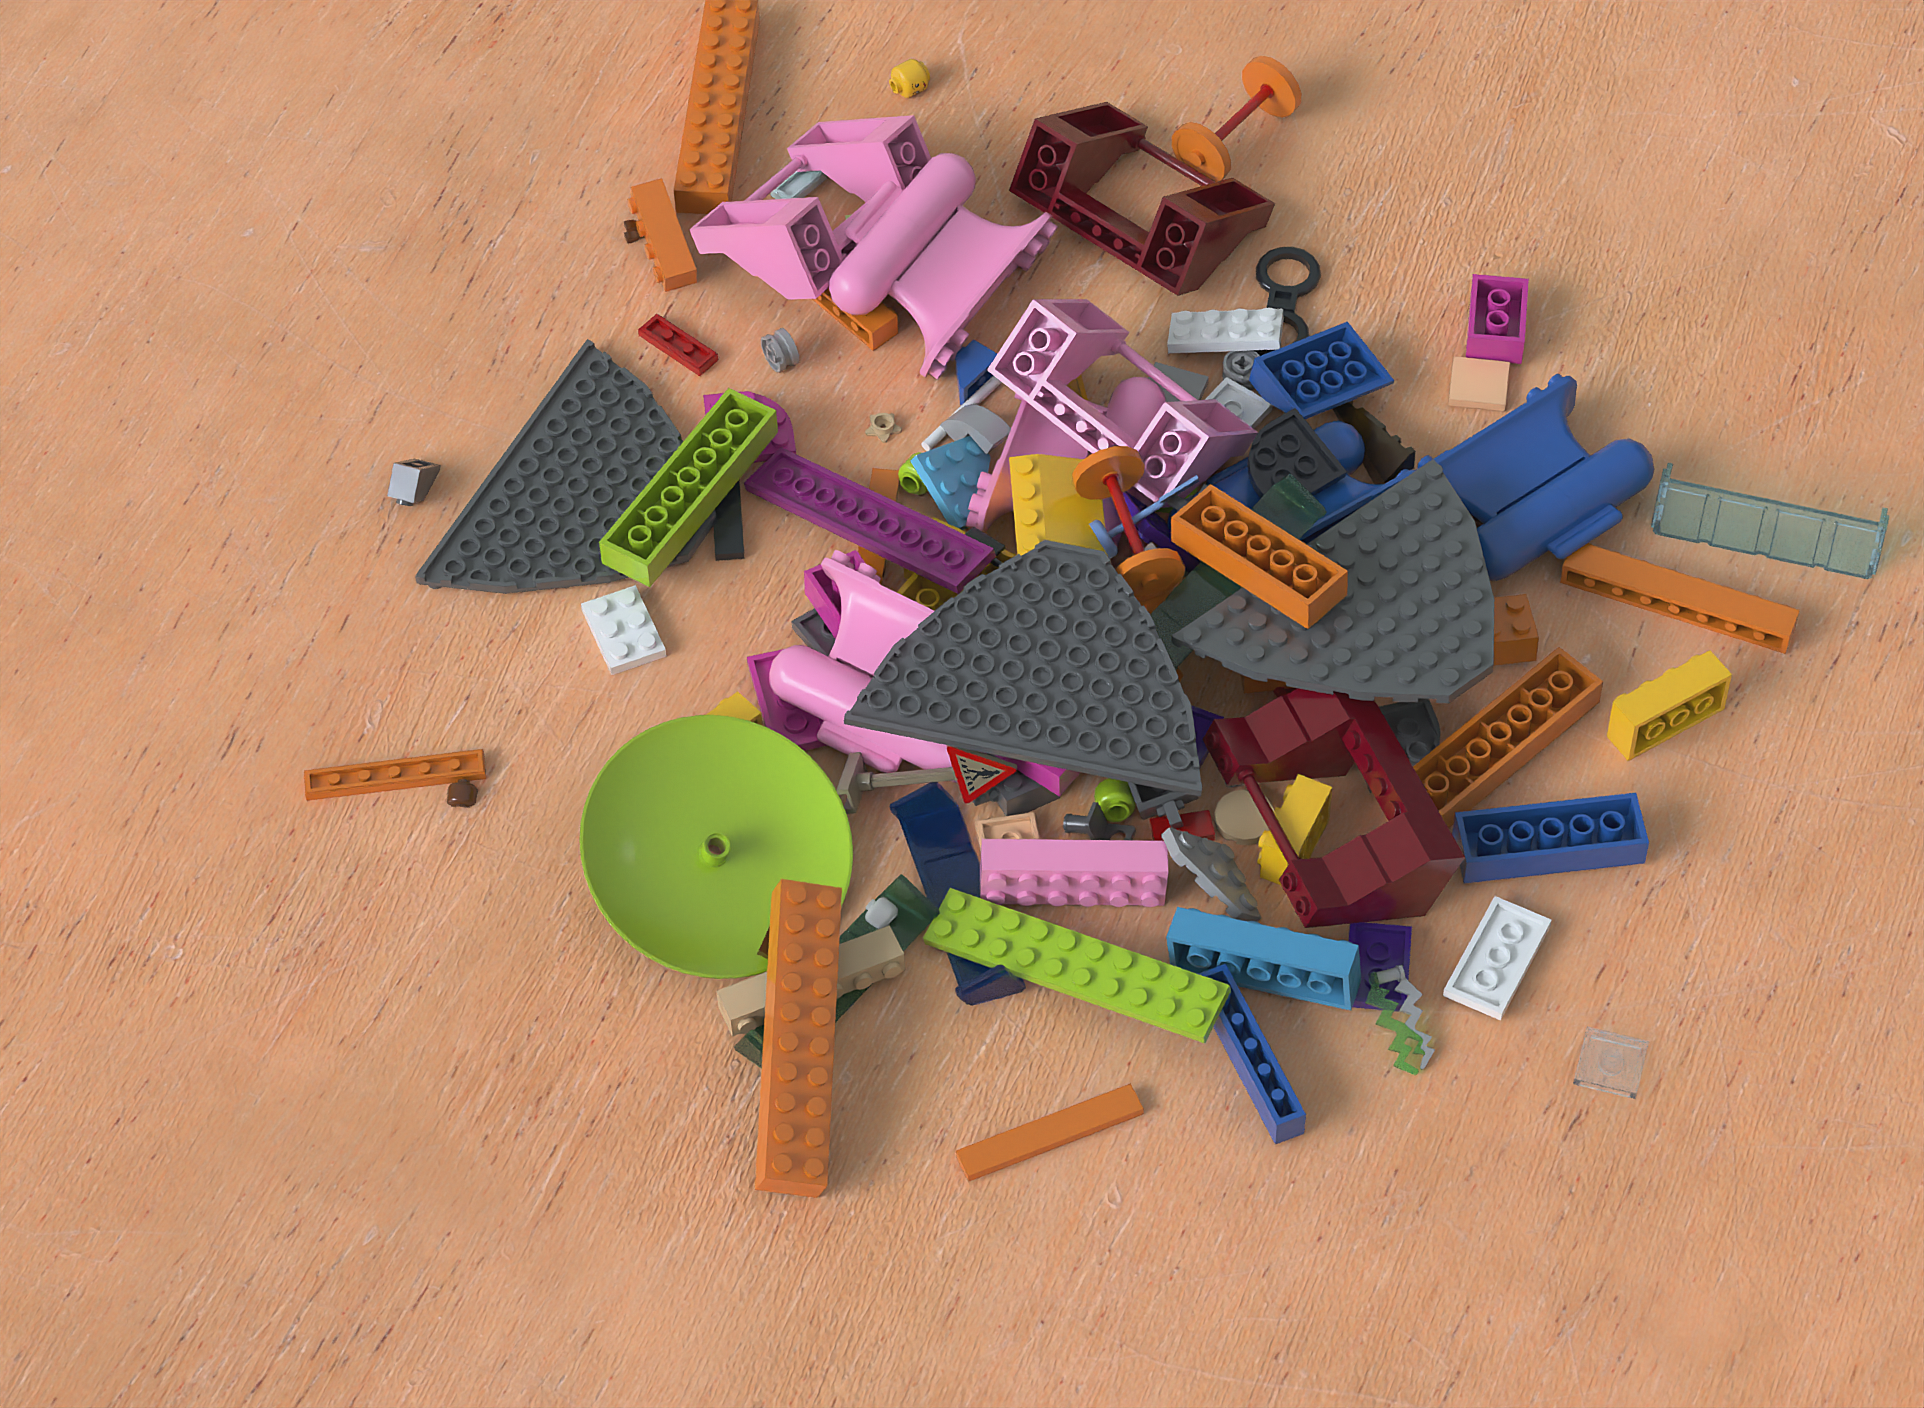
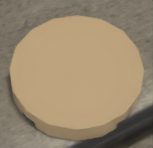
(1239, 818)

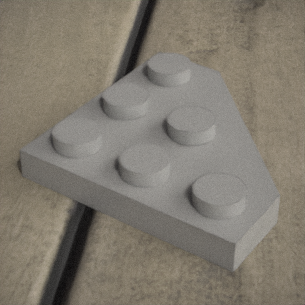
(1214, 870)

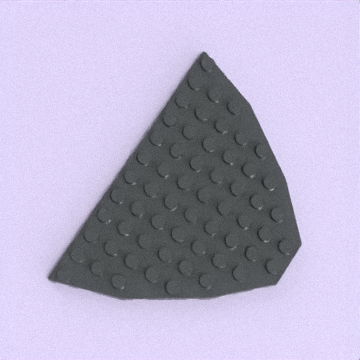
(561, 487)
(1411, 614)
(1042, 669)

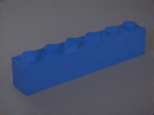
(1257, 1063)

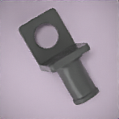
(1096, 825)

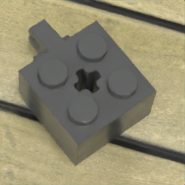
(1017, 794)
(1160, 802)

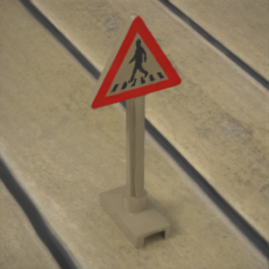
(970, 768)

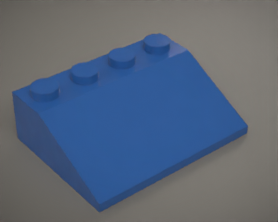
(1319, 372)

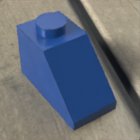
(972, 368)

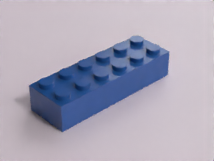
(1551, 837)

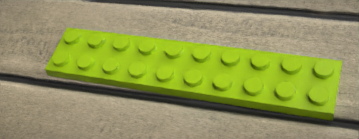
(1078, 965)

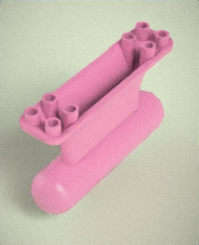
(933, 255)
(1130, 408)
(829, 685)

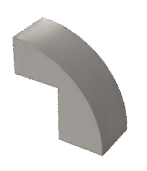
(980, 423)

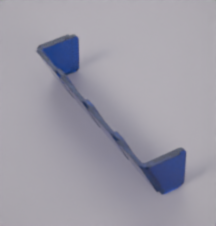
(947, 861)

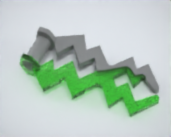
(1402, 1030)

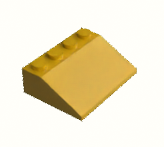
(1049, 505)

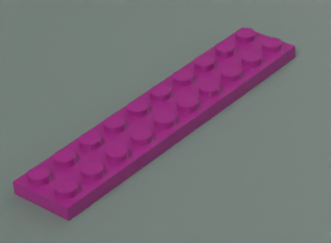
(870, 520)

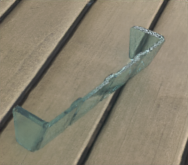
(1768, 527)

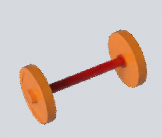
(1269, 87)
(1109, 475)

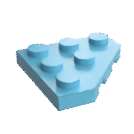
(952, 476)

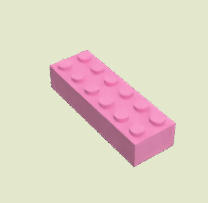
(1073, 872)

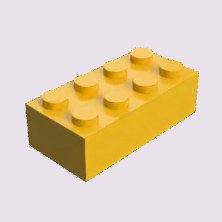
(1668, 705)

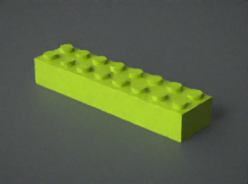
(688, 487)

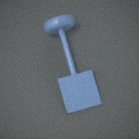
(1105, 537)

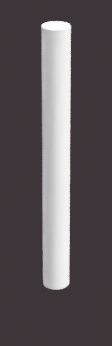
(975, 399)

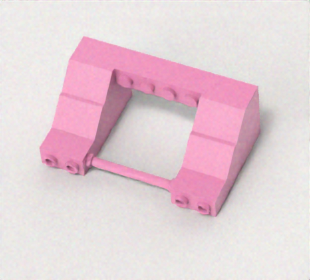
(791, 238)
(1065, 337)

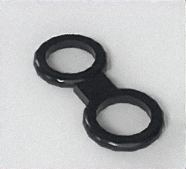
(1286, 296)

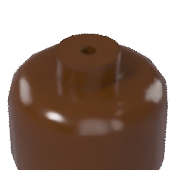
(462, 794)

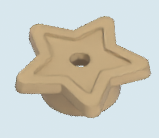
(886, 420)

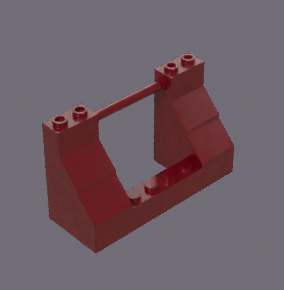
(1191, 227)
(1321, 735)

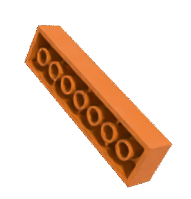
(1508, 733)

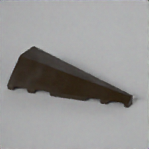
(1383, 454)

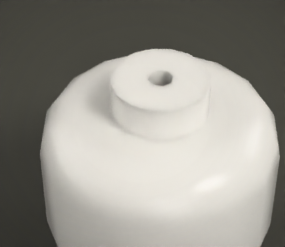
(880, 912)

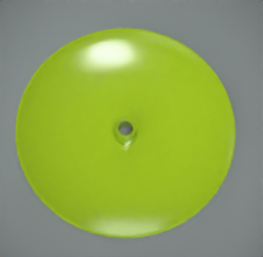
(696, 788)

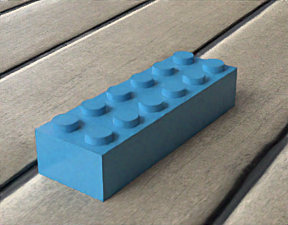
(1267, 957)

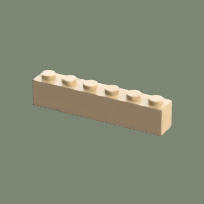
(859, 965)

